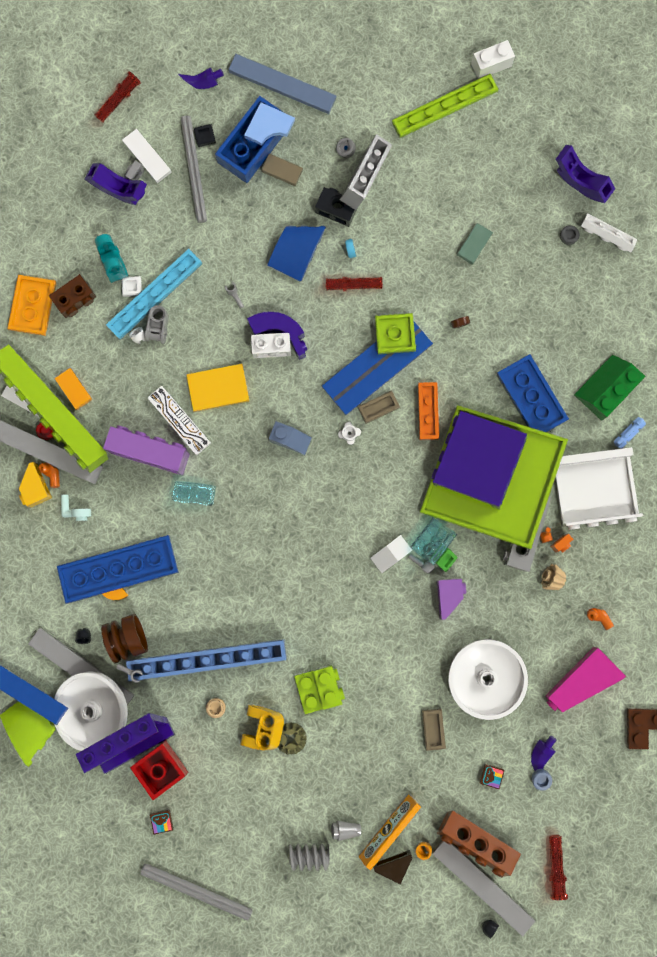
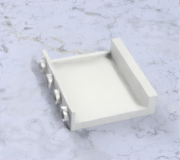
(596, 488)

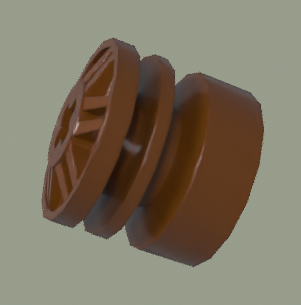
(119, 639)

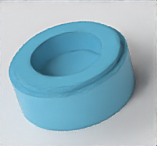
(350, 248)

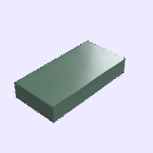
(474, 243)

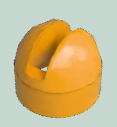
(420, 851)

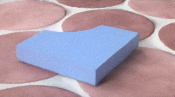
(268, 123)

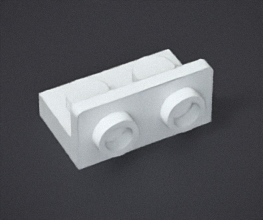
(271, 345)

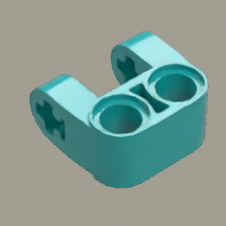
(111, 258)

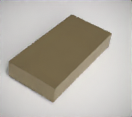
(282, 169)
(378, 407)
(433, 729)

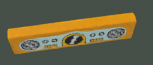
(389, 832)

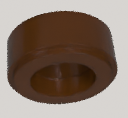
(460, 322)

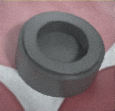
(569, 235)

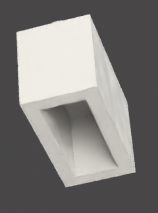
(492, 59)

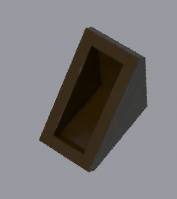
(394, 867)

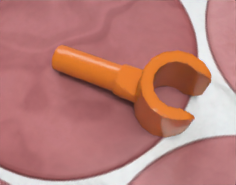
(546, 536)

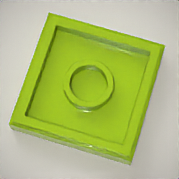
(395, 333)

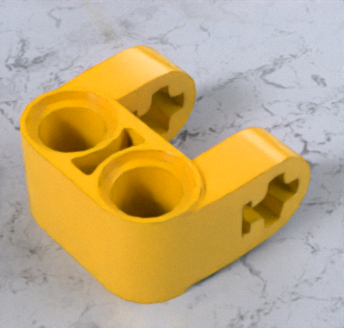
(264, 729)

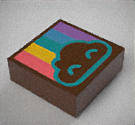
(492, 776)
(161, 822)

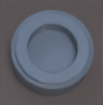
(541, 779)

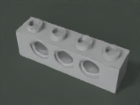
(366, 172)
(524, 561)

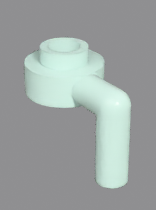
(80, 514)

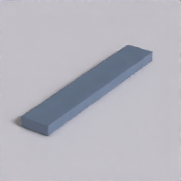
(282, 84)

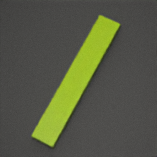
(445, 105)

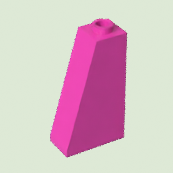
(584, 680)

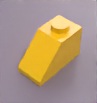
(33, 487)

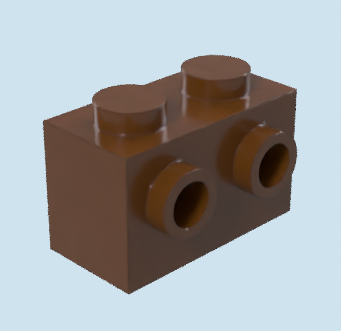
(72, 296)

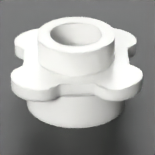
(349, 428)

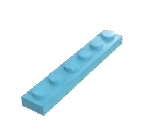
(154, 294)

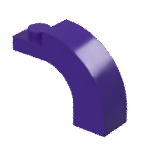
(578, 176)
(114, 185)
(279, 323)

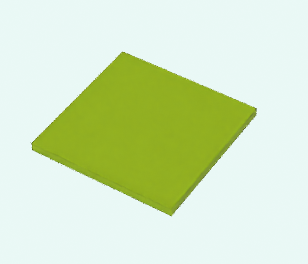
(525, 497)

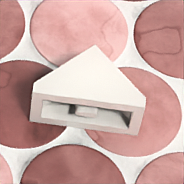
(391, 554)

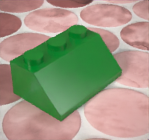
(609, 386)

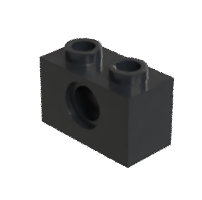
(325, 207)

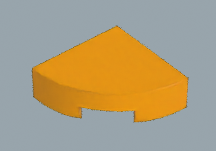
(116, 594)

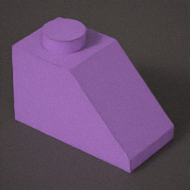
(449, 595)

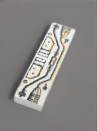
(179, 420)

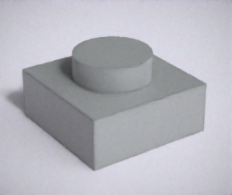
(134, 171)

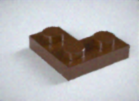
(638, 726)

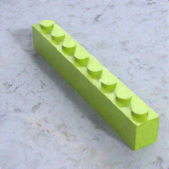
(50, 410)

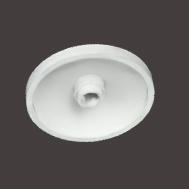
(506, 683)
(94, 710)

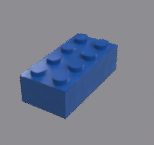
(242, 155)

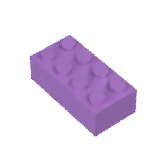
(148, 451)

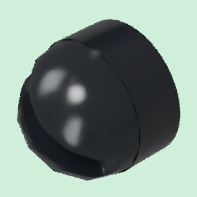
(83, 636)
(489, 928)

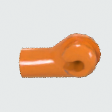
(52, 472)
(600, 615)

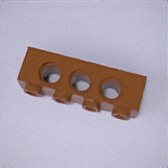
(506, 855)

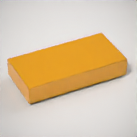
(73, 388)

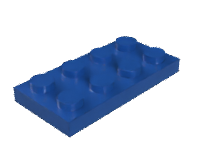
(532, 395)

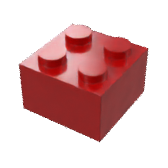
(159, 770)

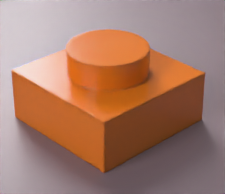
(562, 544)

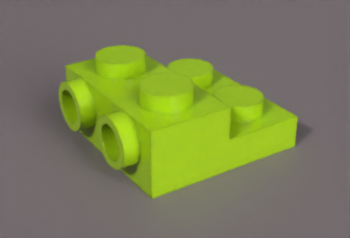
(319, 689)

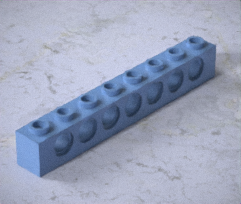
(208, 659)

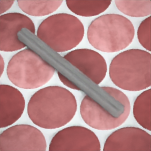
(193, 169)
(196, 892)

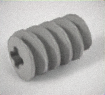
(309, 857)

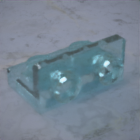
(433, 541)

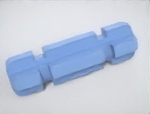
(629, 432)

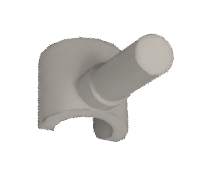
(234, 293)
(426, 567)
(130, 672)

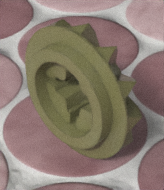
(300, 738)

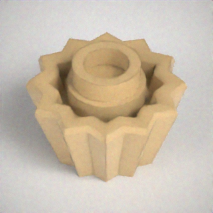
(553, 578)

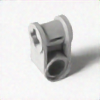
(157, 329)

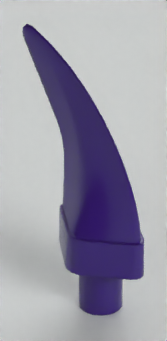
(203, 80)
(542, 753)

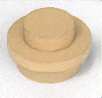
(215, 708)

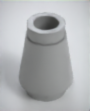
(345, 830)

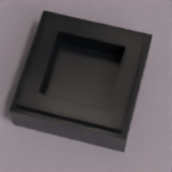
(204, 135)

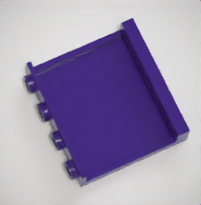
(479, 459)
(126, 743)

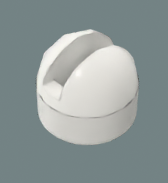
(137, 335)

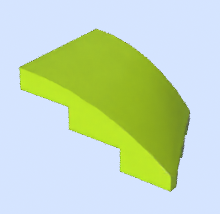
(26, 730)

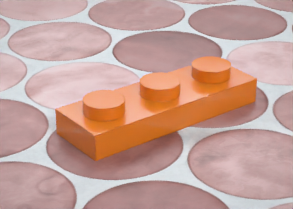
(428, 411)

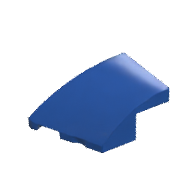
(296, 250)

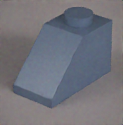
(289, 438)

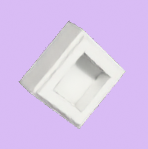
(131, 286)

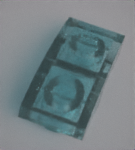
(193, 493)

